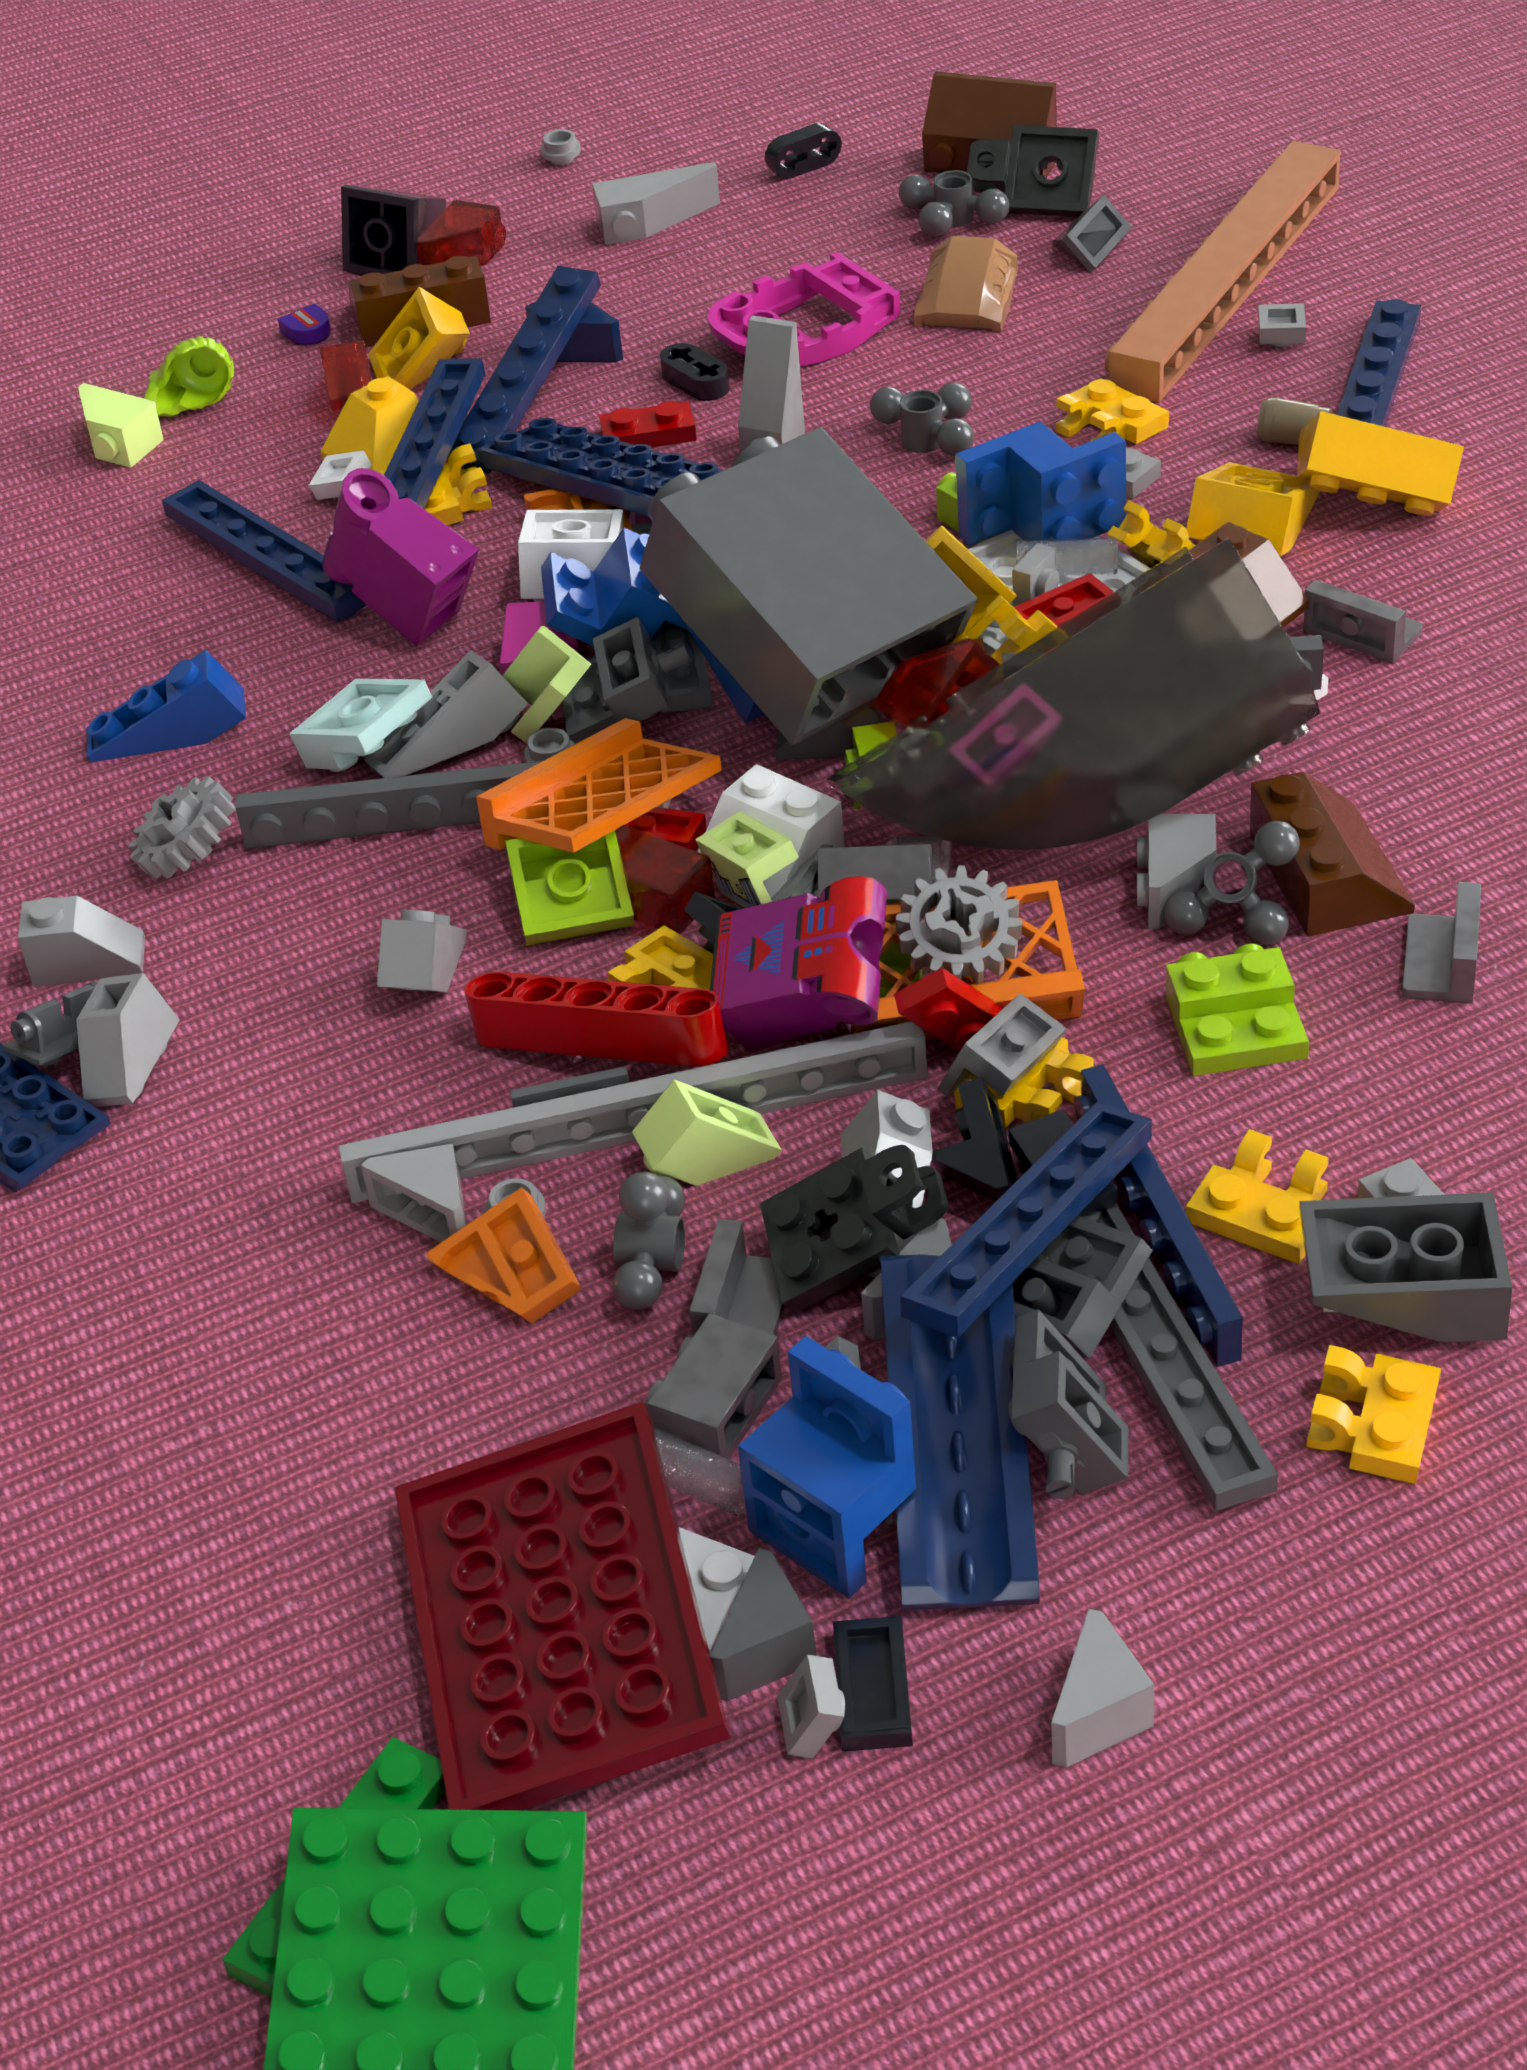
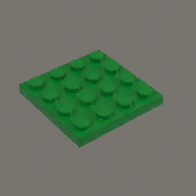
(429, 1940)

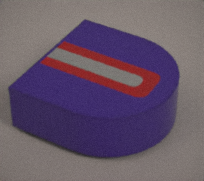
(305, 325)

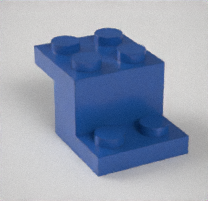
(1041, 486)
(596, 601)
(828, 1465)

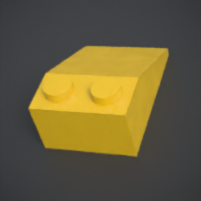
(1253, 498)

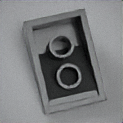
(1411, 1263)

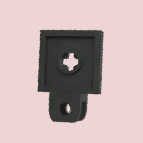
(1017, 166)
(869, 1210)

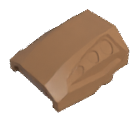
(968, 284)

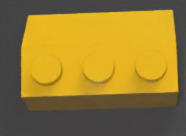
(1378, 463)

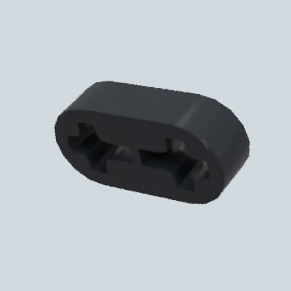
(802, 145)
(694, 371)

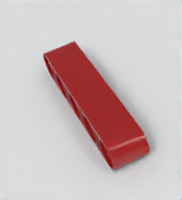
(597, 1018)

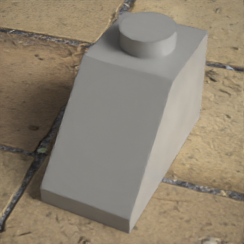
(77, 942)

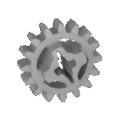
(181, 827)
(974, 911)

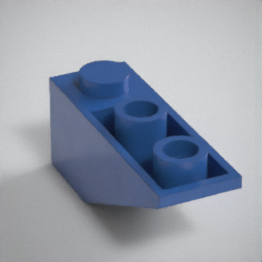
(175, 712)

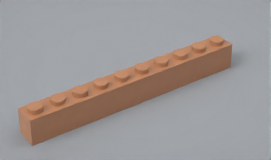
(1223, 271)

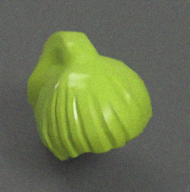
(191, 377)

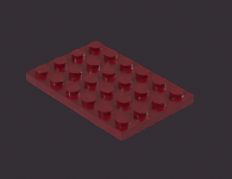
(557, 1615)

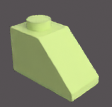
(120, 424)
(702, 1136)

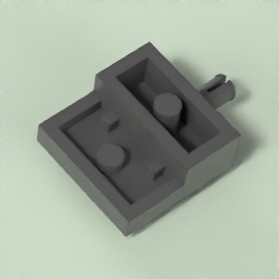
(621, 681)
(1081, 1280)
(1064, 1411)

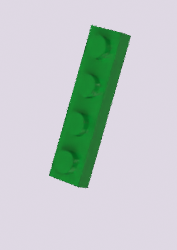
(395, 1780)

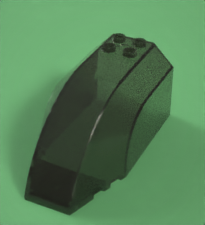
(1100, 716)

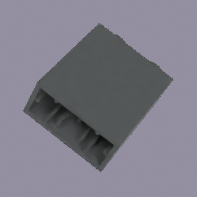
(801, 579)

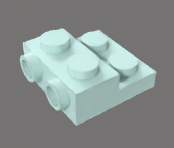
(357, 721)

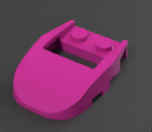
(839, 280)

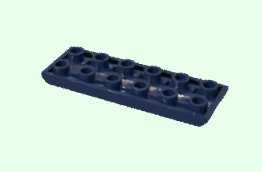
(588, 464)
(38, 1121)
(971, 1518)

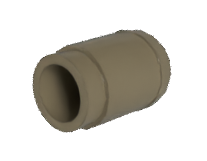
(1283, 419)

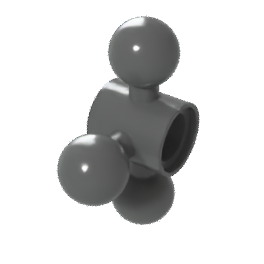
(951, 201)
(923, 415)
(1264, 920)
(647, 1237)

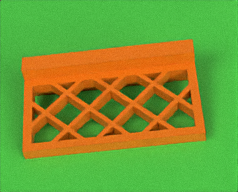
(590, 789)
(1055, 993)

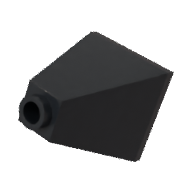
(383, 227)

